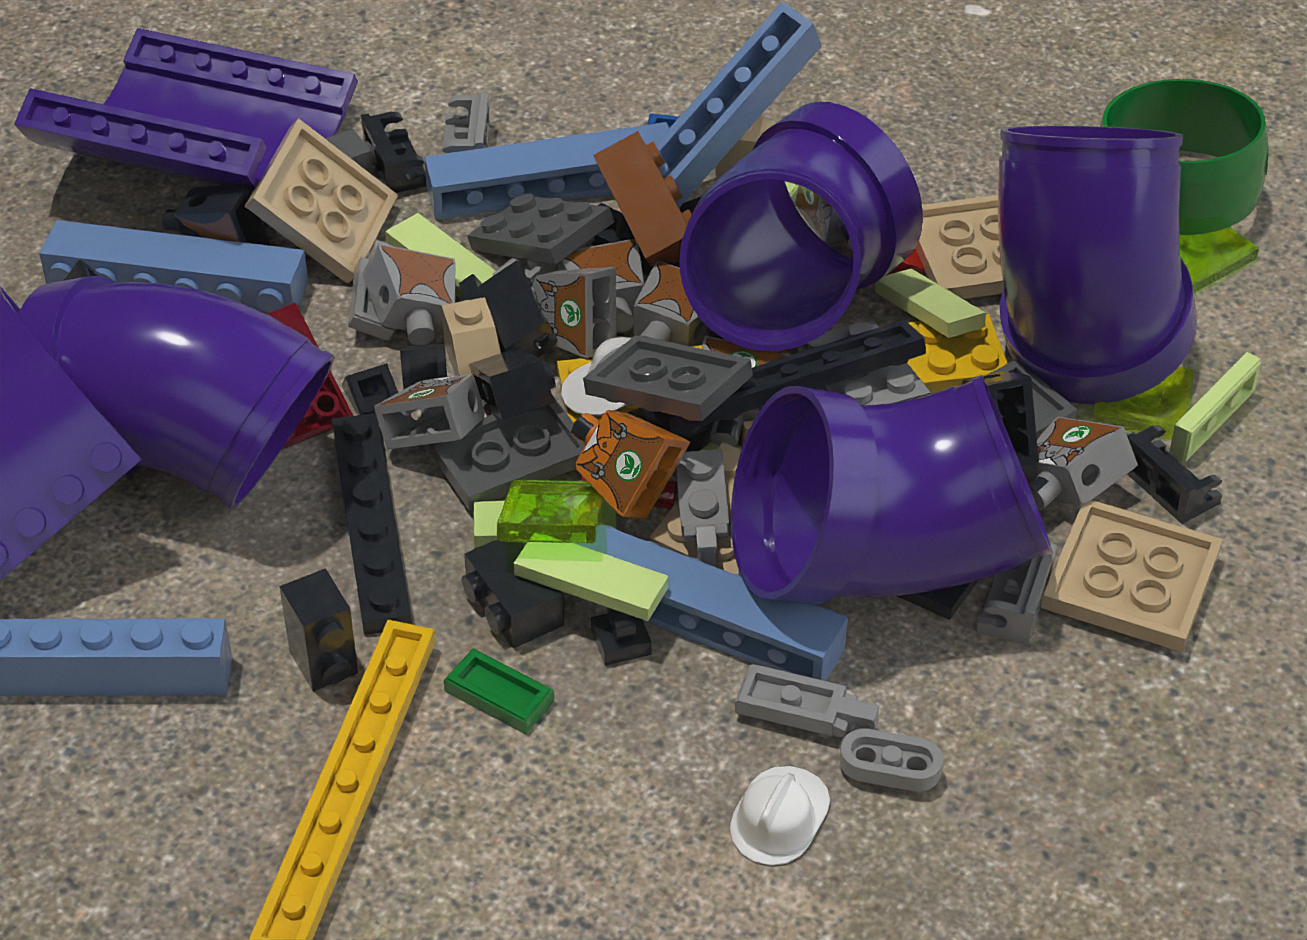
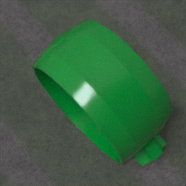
(1213, 123)

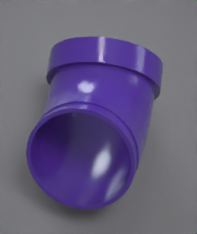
(1093, 258)
(756, 262)
(182, 375)
(879, 496)

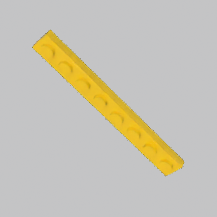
(345, 785)

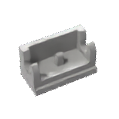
(470, 129)
(1016, 600)

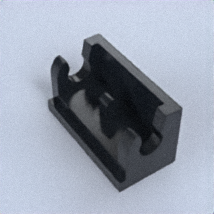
(396, 158)
(517, 311)
(1169, 479)

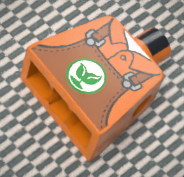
(627, 459)

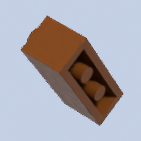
(645, 197)

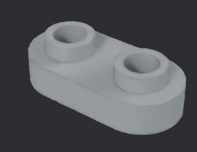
(891, 759)

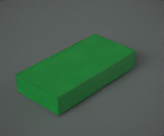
(499, 690)

